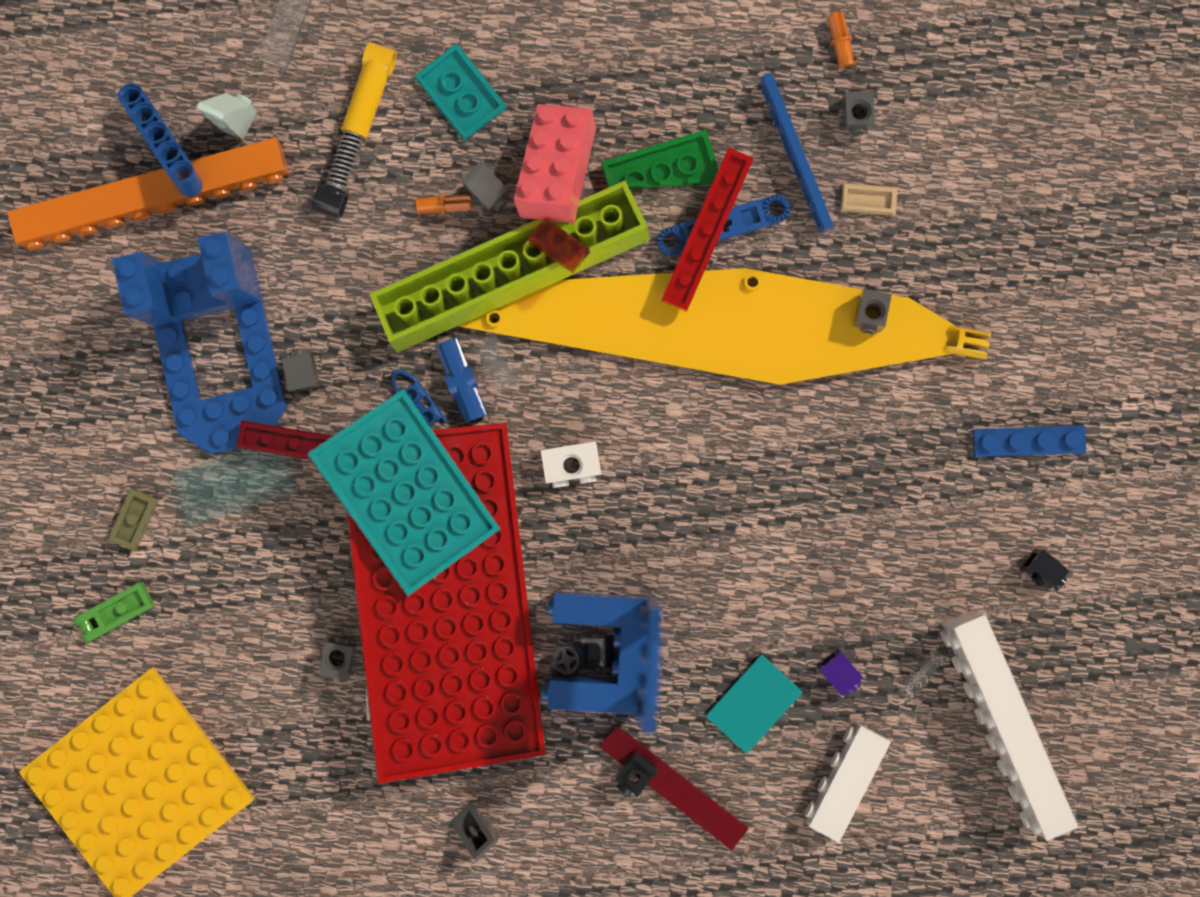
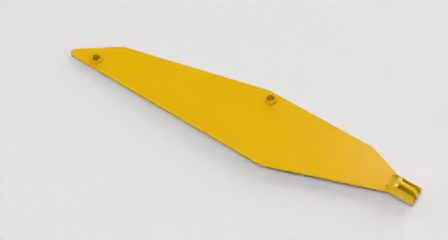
(763, 333)

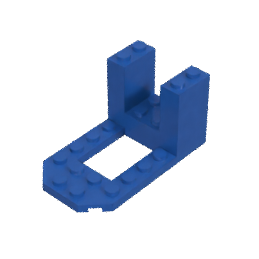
(192, 288)
(636, 667)

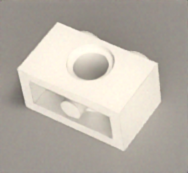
(554, 460)

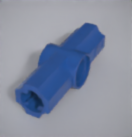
(461, 380)

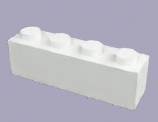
(847, 781)

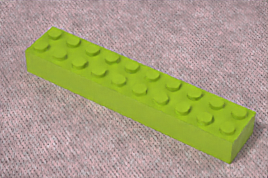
(503, 270)

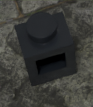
(1045, 570)
(635, 764)

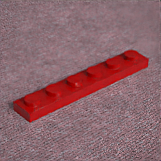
(707, 229)

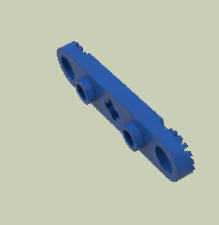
(743, 219)

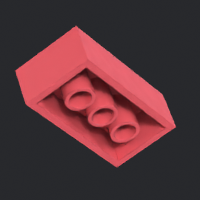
(555, 163)

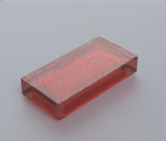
(559, 245)

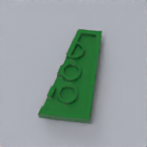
(668, 164)

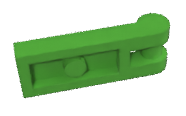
(114, 612)

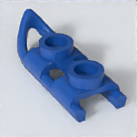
(416, 393)

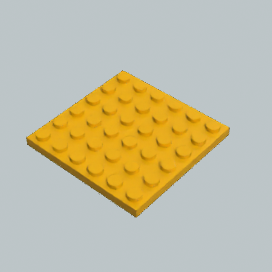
(137, 785)

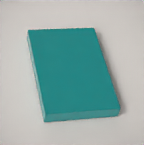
(460, 92)
(753, 703)

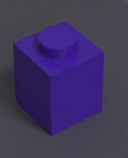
(840, 673)

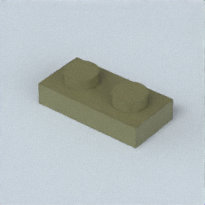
(133, 519)

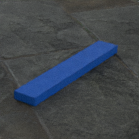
(795, 153)

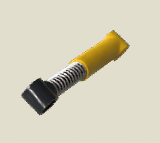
(376, 68)

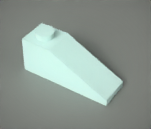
(229, 113)

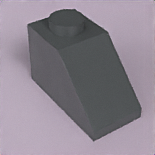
(486, 188)

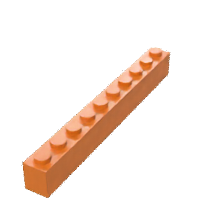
(145, 194)

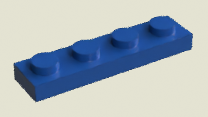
(1029, 441)

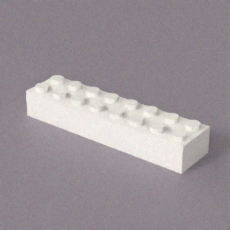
(1008, 725)

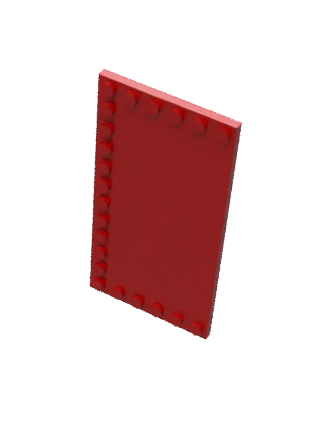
(455, 657)

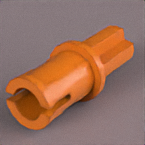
(841, 40)
(443, 204)

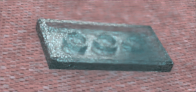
(232, 484)

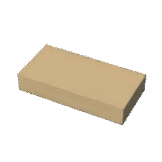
(868, 199)

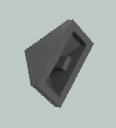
(475, 831)

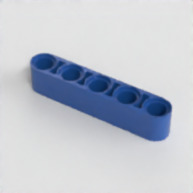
(160, 140)

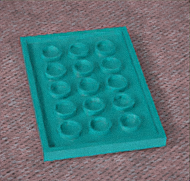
(404, 492)

